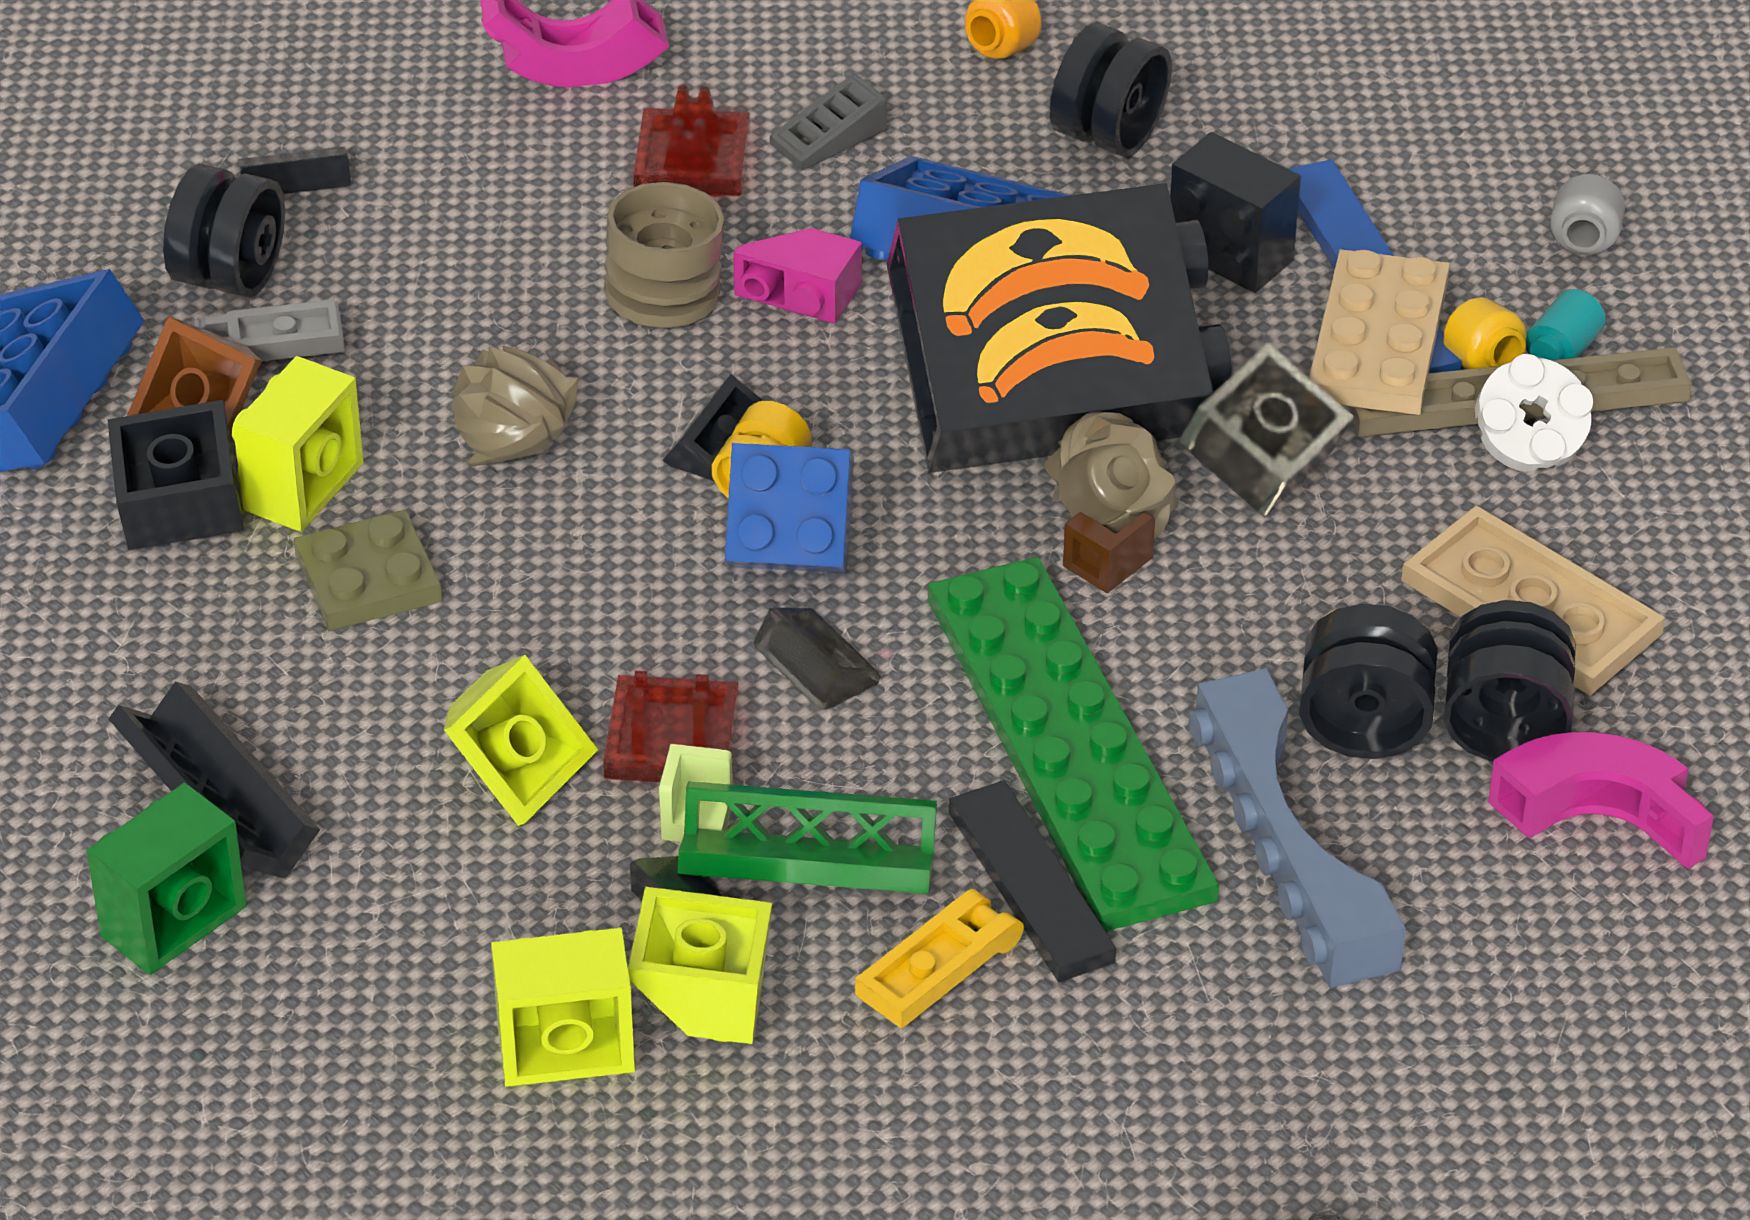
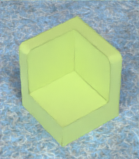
(695, 765)

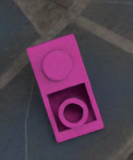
(800, 272)

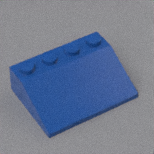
(926, 188)
(54, 357)

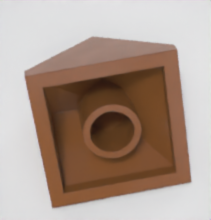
(194, 369)

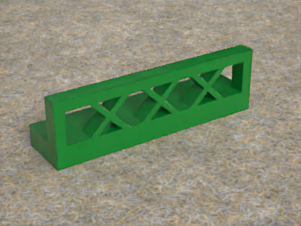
(805, 858)

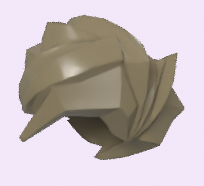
(511, 404)
(1112, 472)

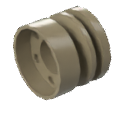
(663, 254)

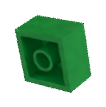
(166, 878)

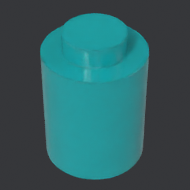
(1566, 326)

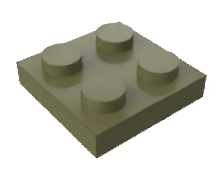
(367, 570)

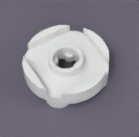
(1563, 402)

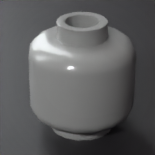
(1587, 214)

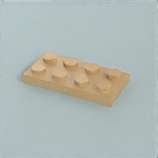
(1380, 330)
(1491, 562)

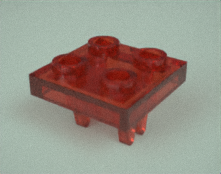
(693, 145)
(662, 712)

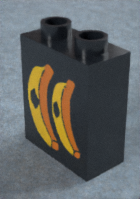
(1049, 314)

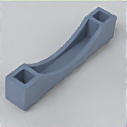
(1341, 913)

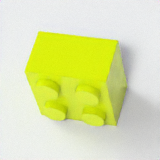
(298, 443)
(563, 1006)

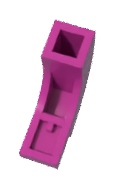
(580, 50)
(1603, 776)

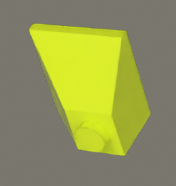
(518, 736)
(702, 961)

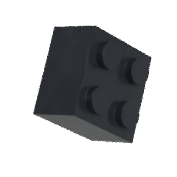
(1242, 207)
(175, 475)

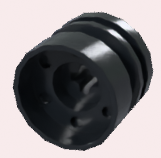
(1508, 677)

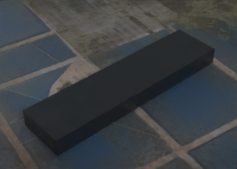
(1032, 881)

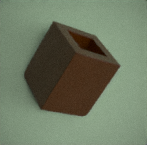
(1107, 556)

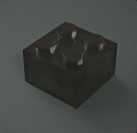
(1265, 429)

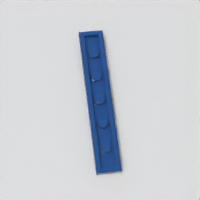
(1342, 223)

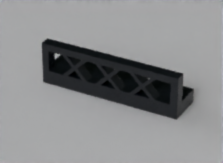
(194, 746)

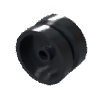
(1110, 89)
(224, 230)
(1368, 681)

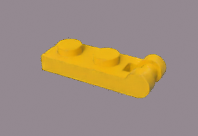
(937, 958)

